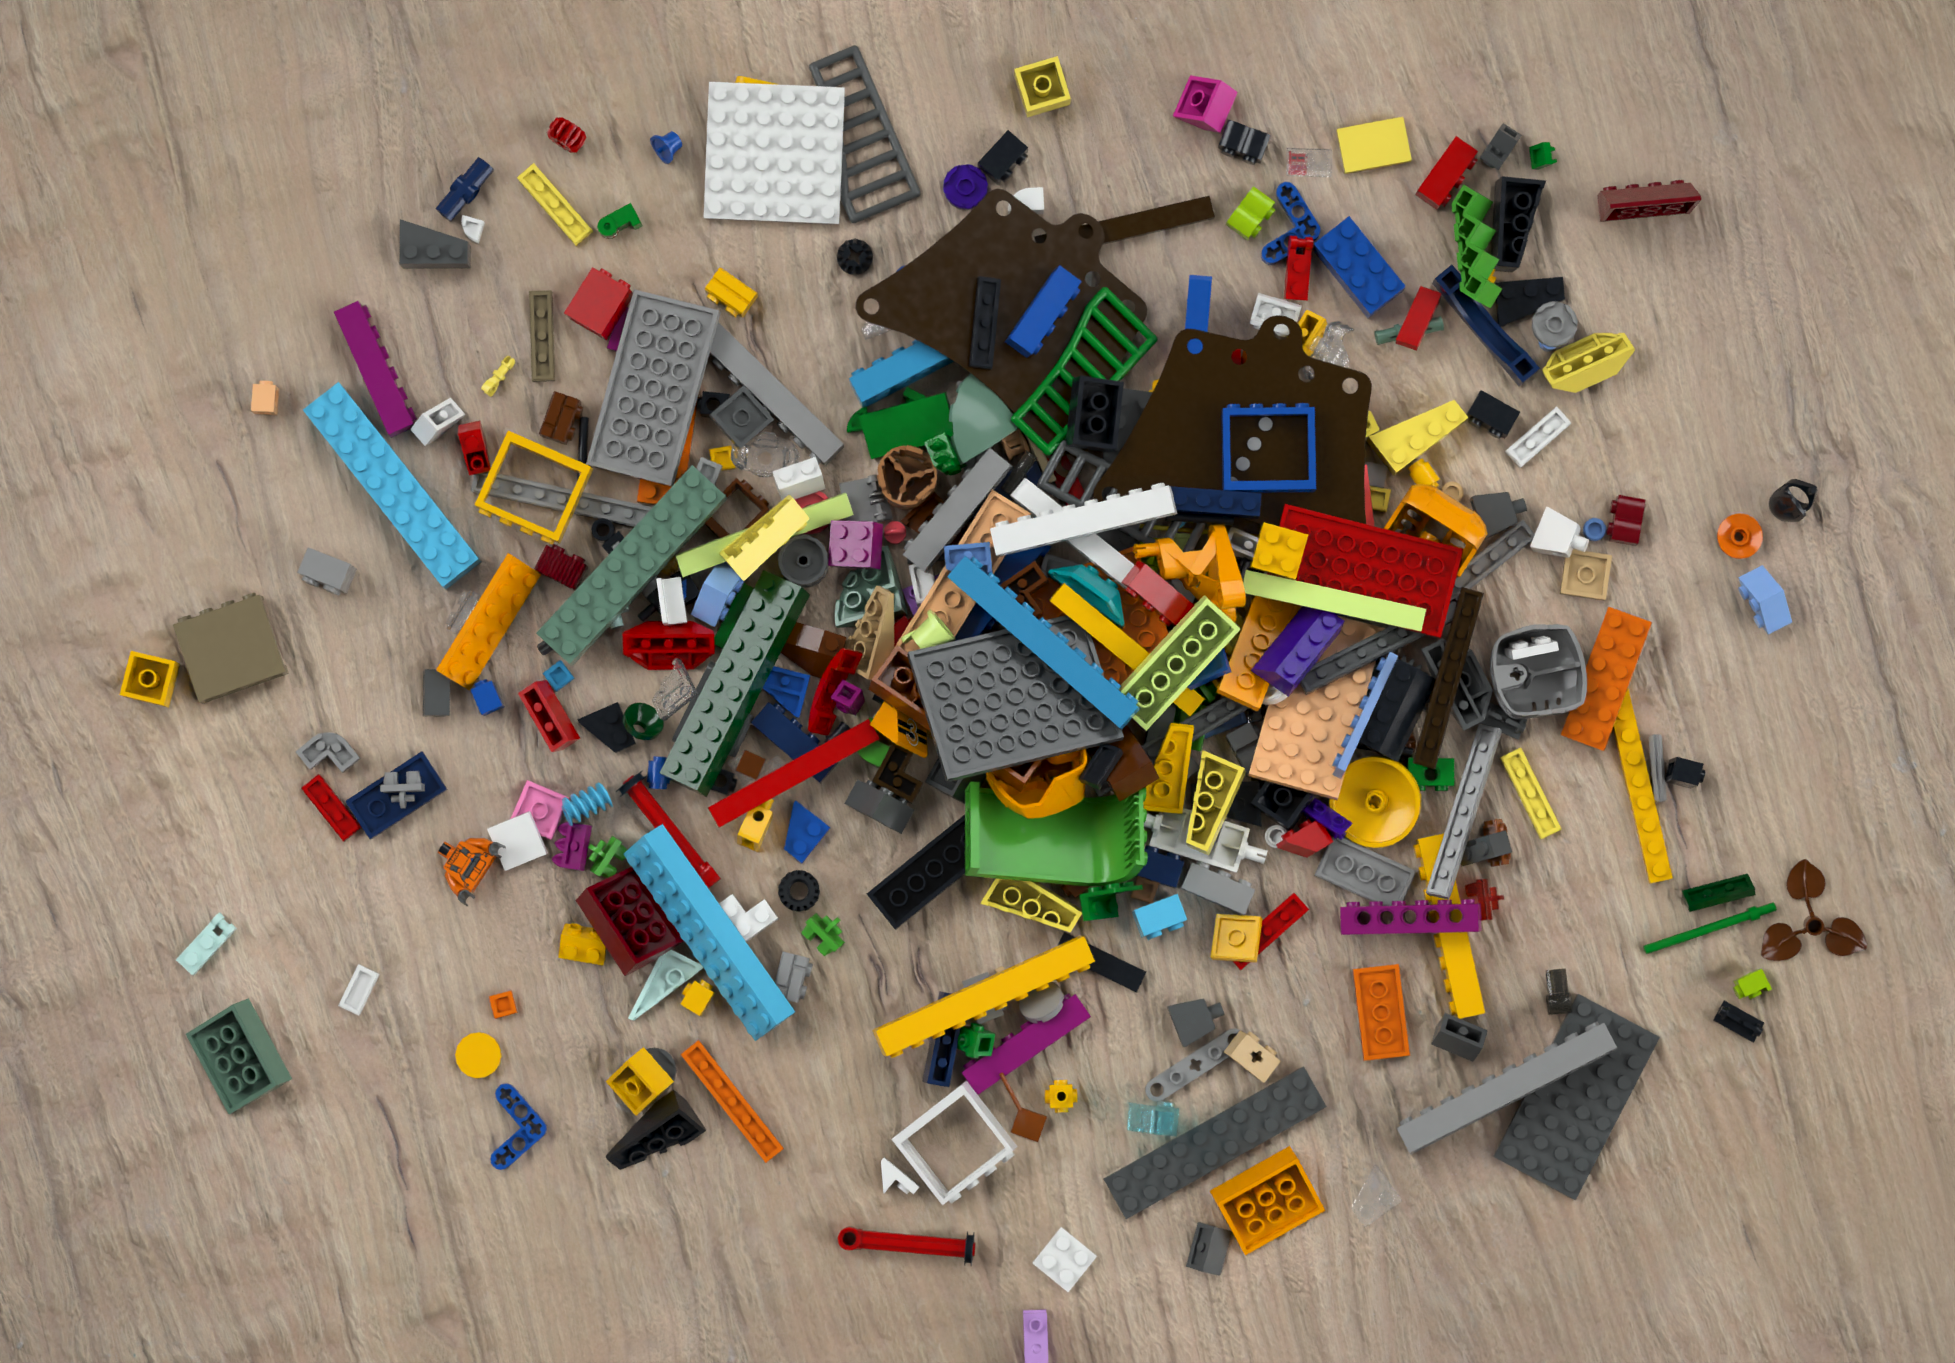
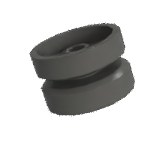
(803, 547)

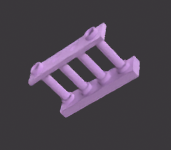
(1035, 1336)

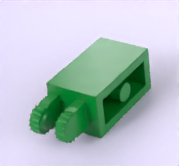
(943, 455)

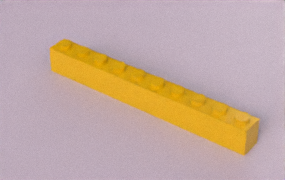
(983, 996)

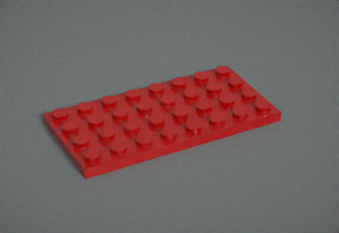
(1376, 563)

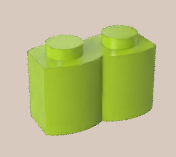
(1251, 213)

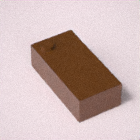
(1132, 770)

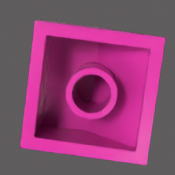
(1205, 103)

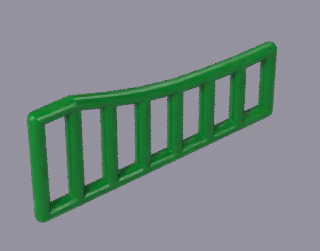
(1071, 351)

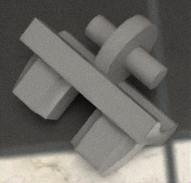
(391, 786)

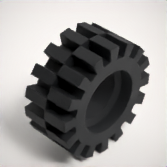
(799, 876)

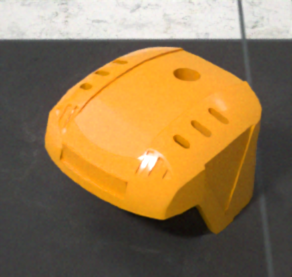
(1431, 502)
(1041, 794)

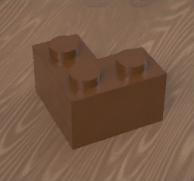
(1025, 584)

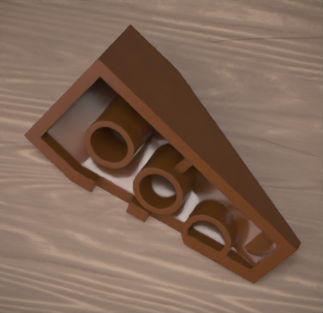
(812, 648)

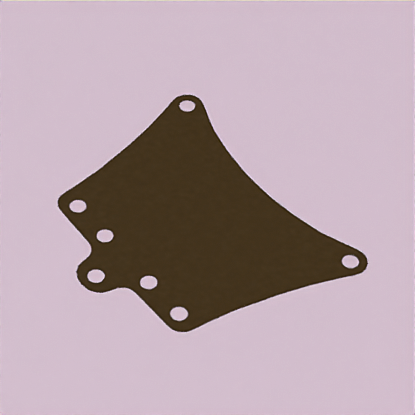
(937, 292)
(1182, 424)

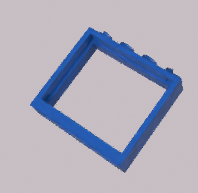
(1280, 409)

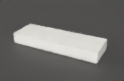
(1538, 437)

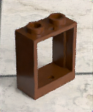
(746, 489)

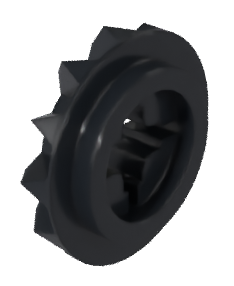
(850, 266)

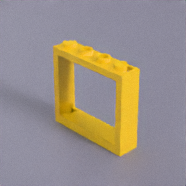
(527, 527)

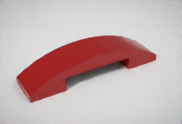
(821, 713)

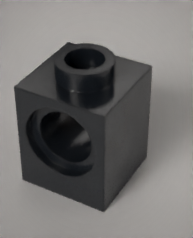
(703, 401)
(729, 786)

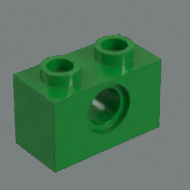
(1444, 774)

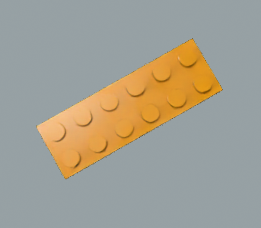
(488, 622)
(1259, 630)

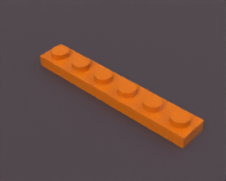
(732, 1101)

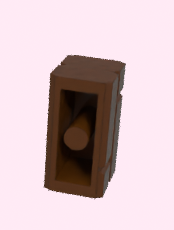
(561, 418)

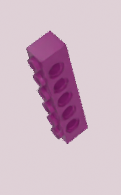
(1352, 925)

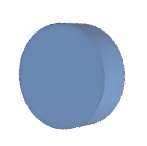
(1594, 529)

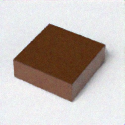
(750, 765)

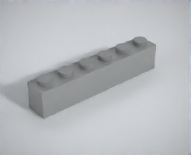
(957, 510)

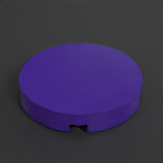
(965, 186)

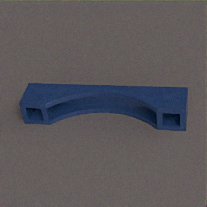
(1493, 337)

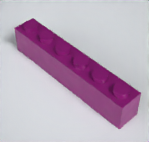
(375, 369)
(1024, 1045)

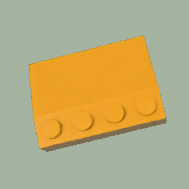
(1267, 1200)

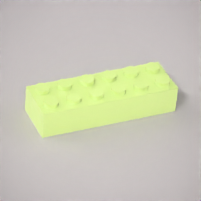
(1178, 660)

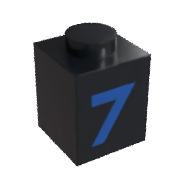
(690, 590)

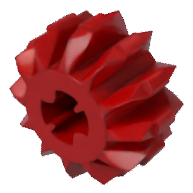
(566, 135)

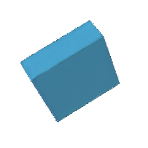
(558, 676)

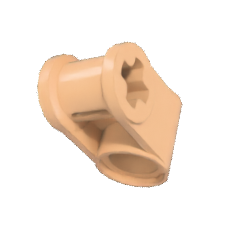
(1014, 439)

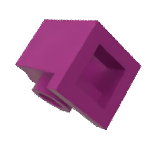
(847, 701)

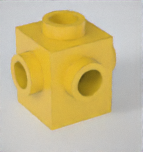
(1051, 1096)

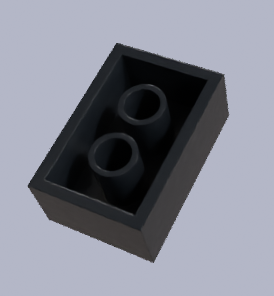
(1094, 414)

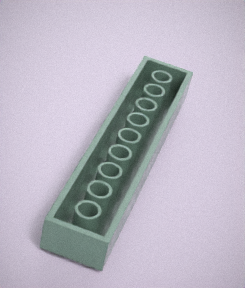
(632, 565)

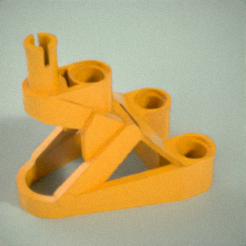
(1223, 579)

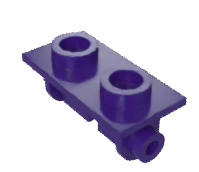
(1333, 822)

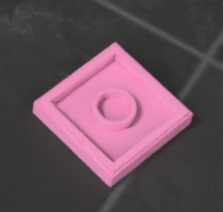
(544, 807)

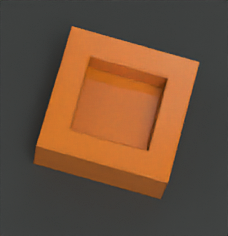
(503, 1004)

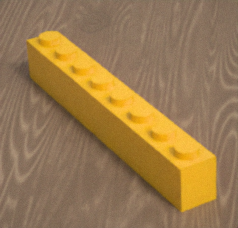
(1454, 946)

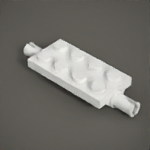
(1230, 846)

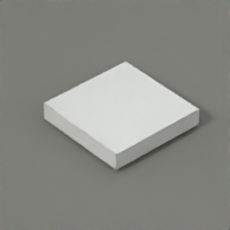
(520, 838)

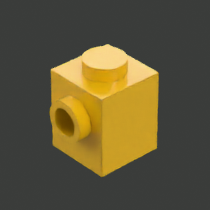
(697, 996)

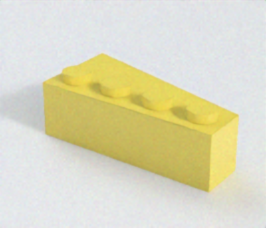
(1412, 438)
(764, 537)
(1213, 797)
(1032, 902)

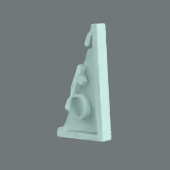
(667, 975)

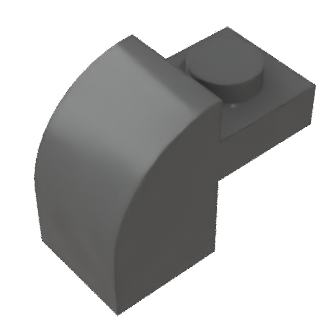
(1500, 147)

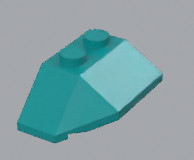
(1096, 591)

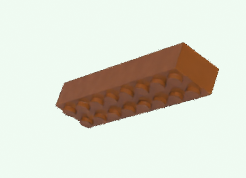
(897, 686)

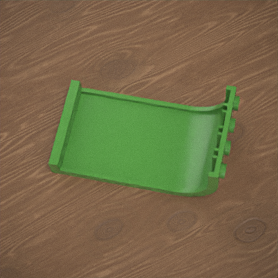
(1081, 846)

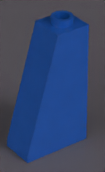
(1198, 308)

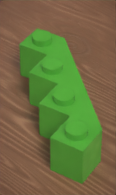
(1472, 241)

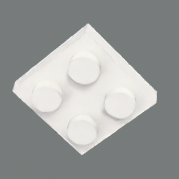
(1064, 1259)

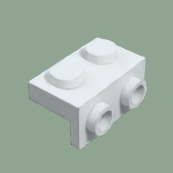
(1270, 306)

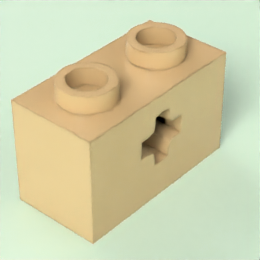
(1262, 1064)

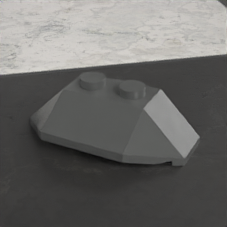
(1473, 689)

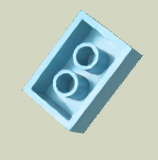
(1159, 916)

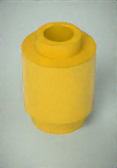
(1423, 473)

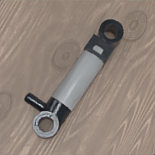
(610, 542)

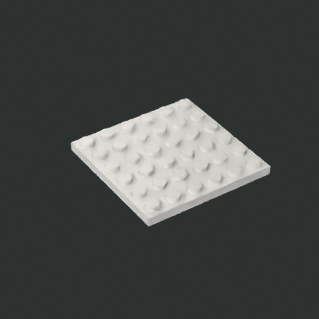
(774, 152)

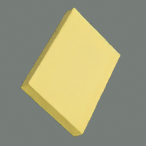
(1374, 145)

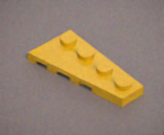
(1172, 767)

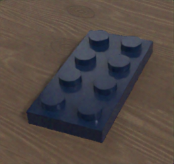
(375, 809)

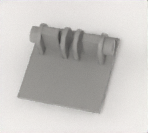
(866, 500)

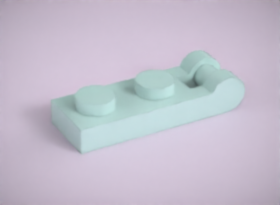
(205, 944)

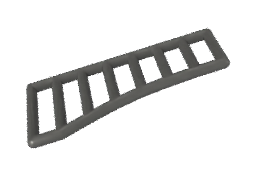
(888, 131)
(1102, 467)

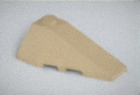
(874, 633)

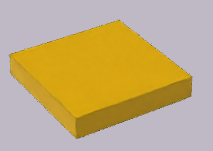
(1236, 938)

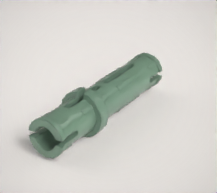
(1391, 334)

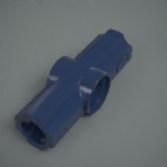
(464, 189)

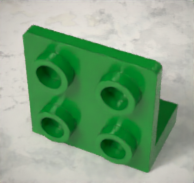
(1101, 900)

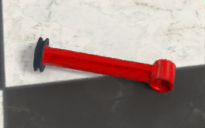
(657, 816)
(910, 1243)

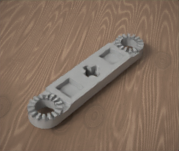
(1180, 1073)

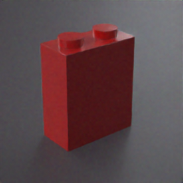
(599, 302)

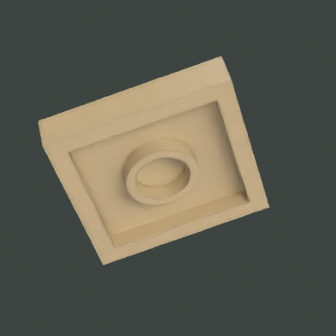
(1586, 575)

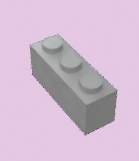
(1218, 887)

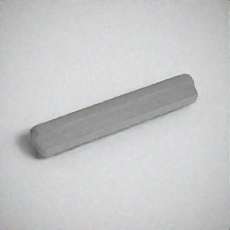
(1657, 767)

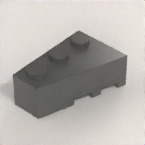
(431, 249)

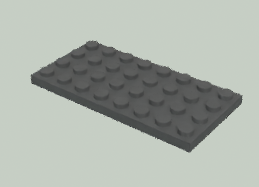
(1569, 1121)

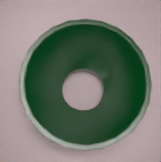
(646, 717)

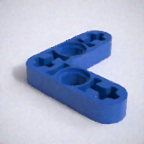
(1297, 231)
(524, 1132)

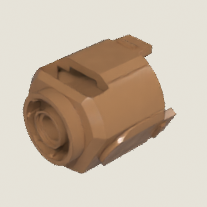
(897, 466)

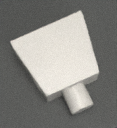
(1557, 535)

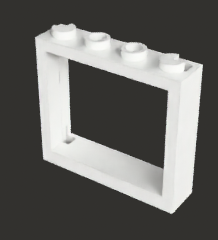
(922, 1168)

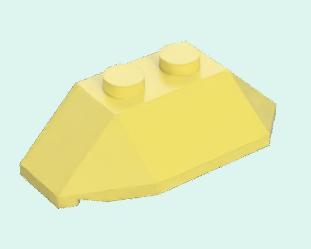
(1587, 361)

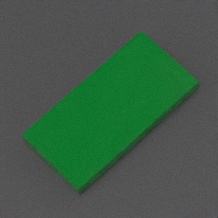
(906, 424)

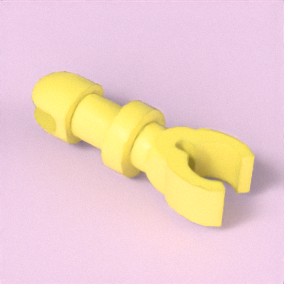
(492, 383)

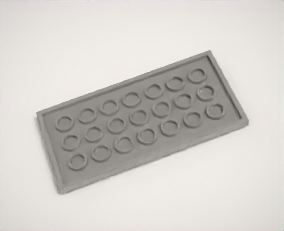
(653, 388)

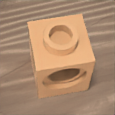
(265, 398)

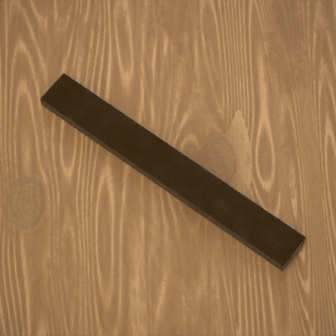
(1149, 221)
(1448, 678)

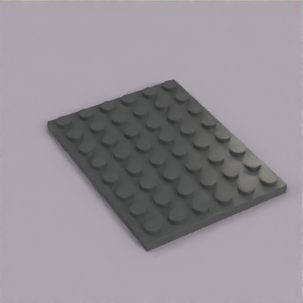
(1003, 705)

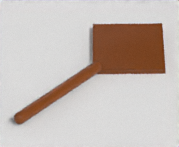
(1027, 1123)

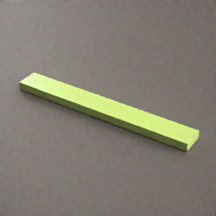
(708, 554)
(1333, 600)

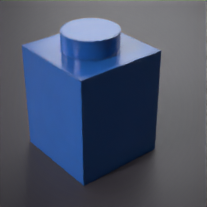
(487, 697)

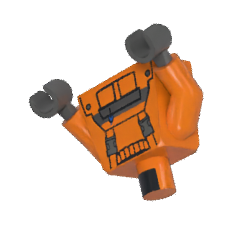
(468, 864)

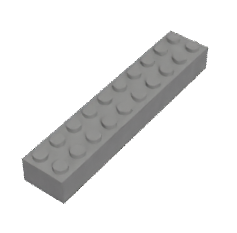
(1507, 1088)

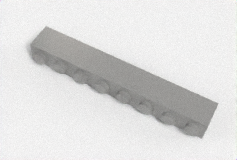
(774, 397)

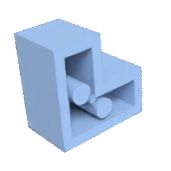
(716, 594)
(1765, 599)

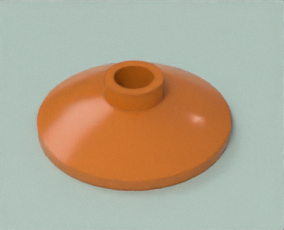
(1751, 536)

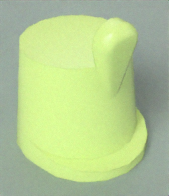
(930, 632)

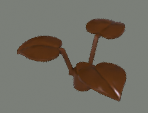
(1843, 936)

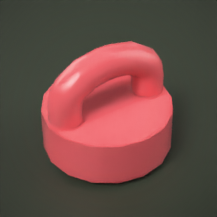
(895, 532)

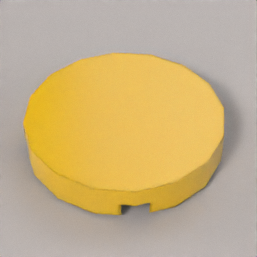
(478, 1055)

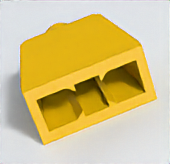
(753, 832)

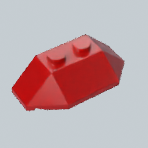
(658, 645)

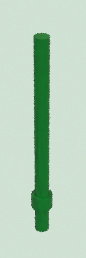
(1752, 914)

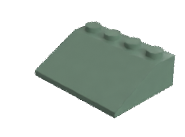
(238, 1056)

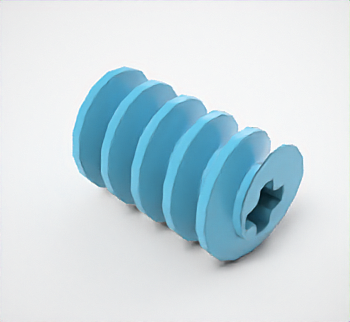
(585, 802)

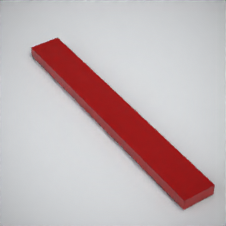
(793, 773)

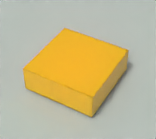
(722, 456)

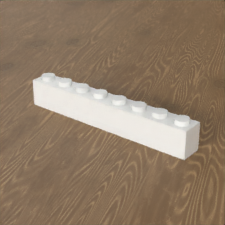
(1083, 520)

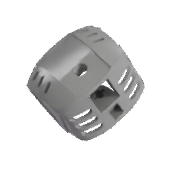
(1541, 675)

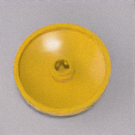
(1378, 800)

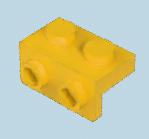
(581, 944)

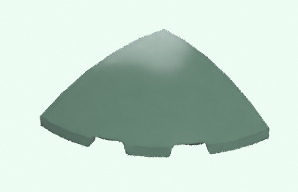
(977, 419)
(859, 587)

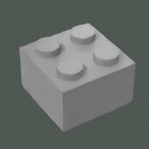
(326, 570)

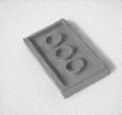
(1364, 872)

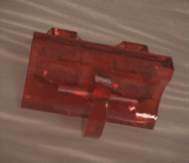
(1481, 889)

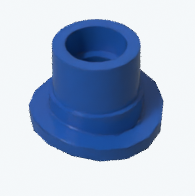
(666, 146)

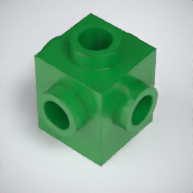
(976, 1040)

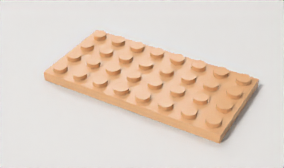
(1308, 730)

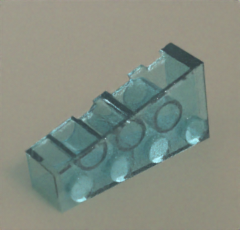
(1153, 1119)

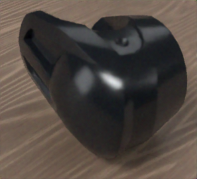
(1786, 506)

